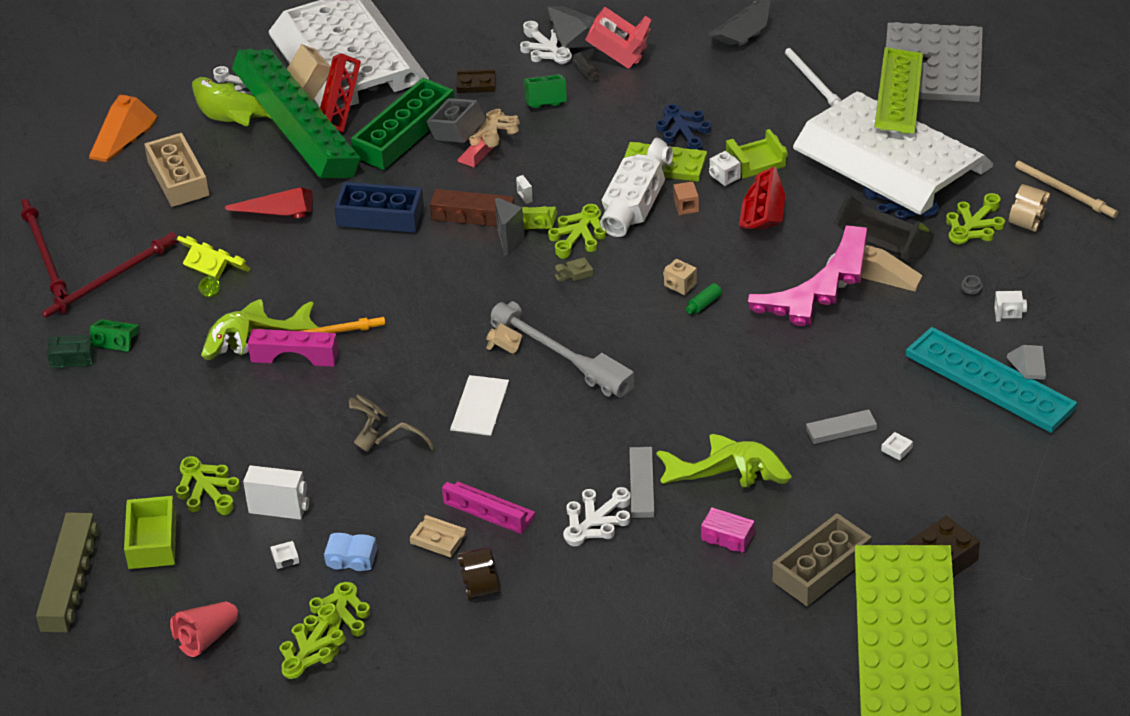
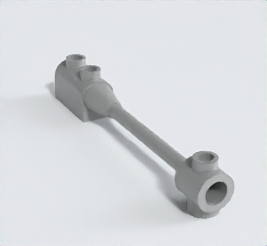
(601, 370)

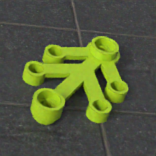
(589, 213)
(962, 234)
(192, 467)
(343, 594)
(293, 665)

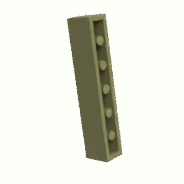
(67, 572)

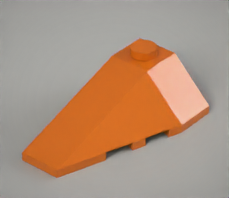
(123, 124)

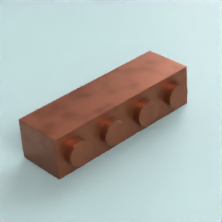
(465, 207)

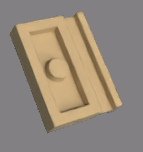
(438, 536)

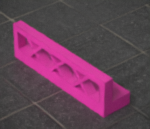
(487, 506)

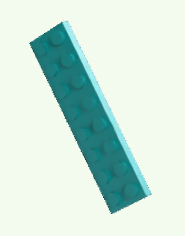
(991, 379)

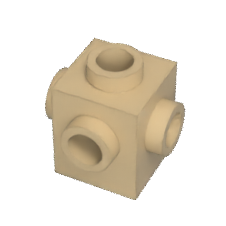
(680, 276)

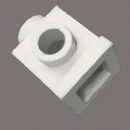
(1009, 304)

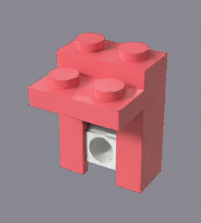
(619, 37)

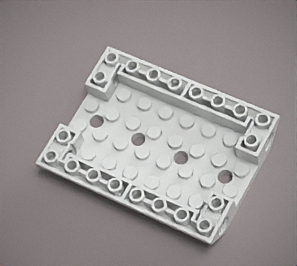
(362, 36)

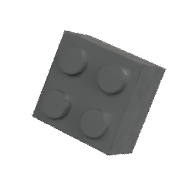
(456, 120)

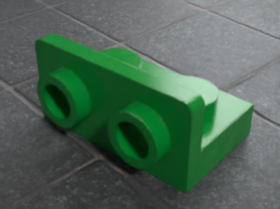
(113, 334)

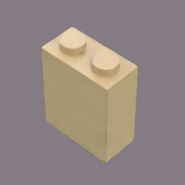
(309, 69)

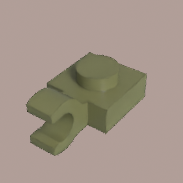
(576, 269)

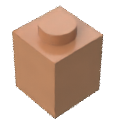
(686, 198)

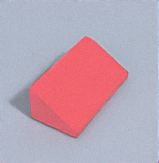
(475, 154)

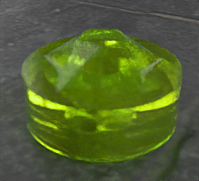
(209, 286)

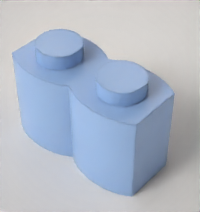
(350, 551)

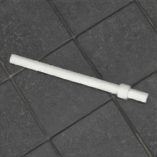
(832, 98)

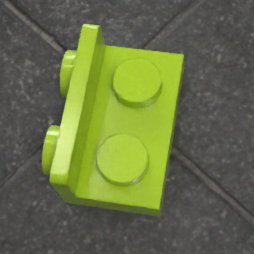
(539, 217)

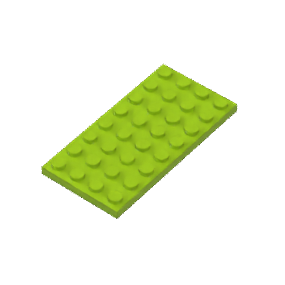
(906, 631)

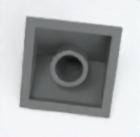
(509, 225)

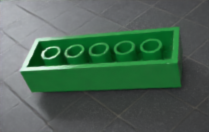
(400, 124)

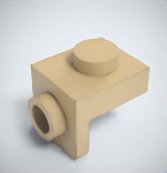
(503, 337)

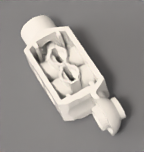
(634, 188)

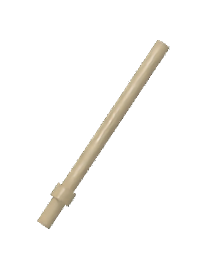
(1097, 205)

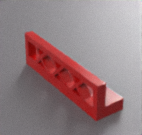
(333, 86)

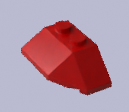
(763, 202)

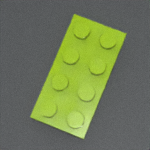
(685, 165)

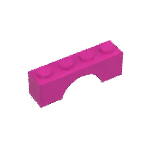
(316, 346)

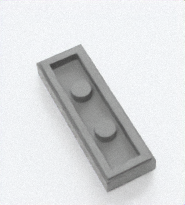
(841, 426)

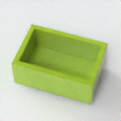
(150, 532)

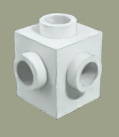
(724, 168)

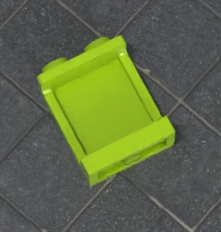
(758, 155)

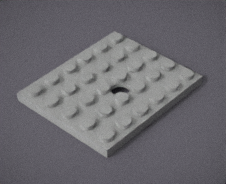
(953, 56)

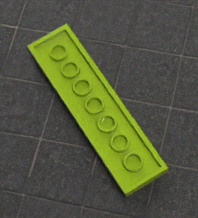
(898, 90)

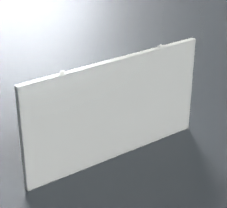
(479, 405)

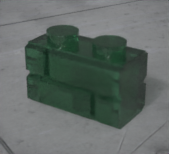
(70, 351)

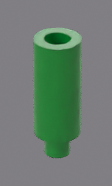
(703, 299)

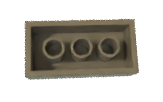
(819, 559)

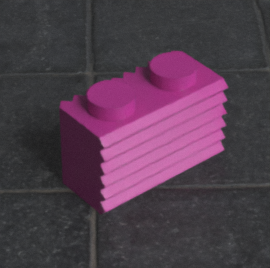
(727, 530)

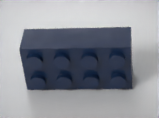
(379, 206)

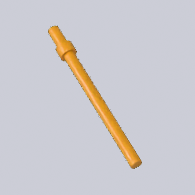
(363, 324)

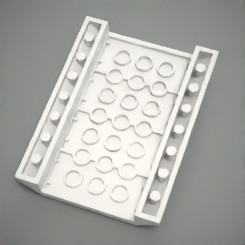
(888, 162)

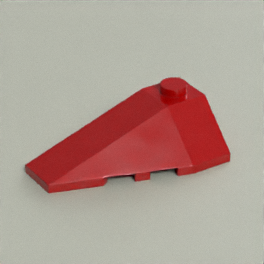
(286, 203)

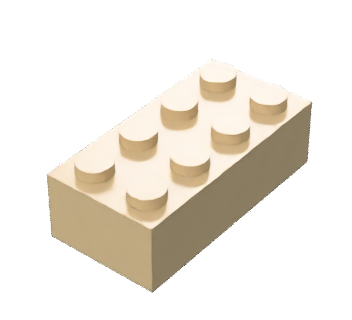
(176, 169)

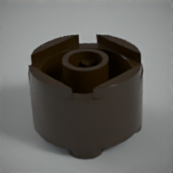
(479, 572)

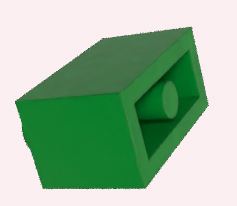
(545, 90)

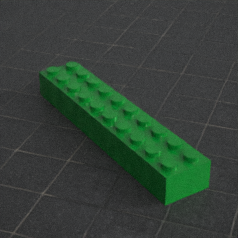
(296, 114)

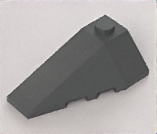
(570, 26)

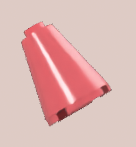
(202, 626)

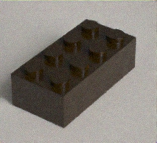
(947, 532)

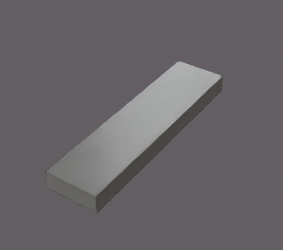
(641, 482)

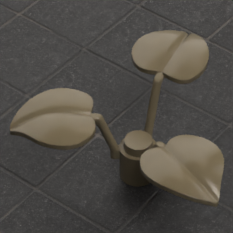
(368, 435)

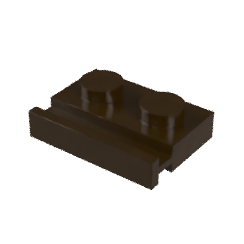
(475, 81)

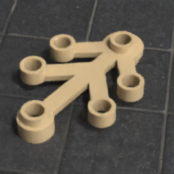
(489, 128)

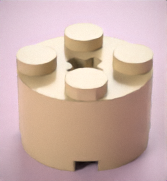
(1029, 207)

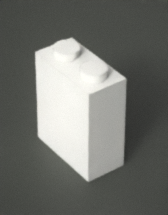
(276, 492)

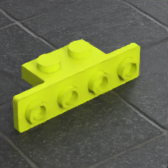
(208, 261)

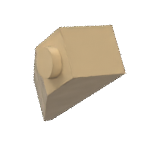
(887, 269)

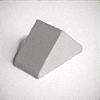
(1029, 361)

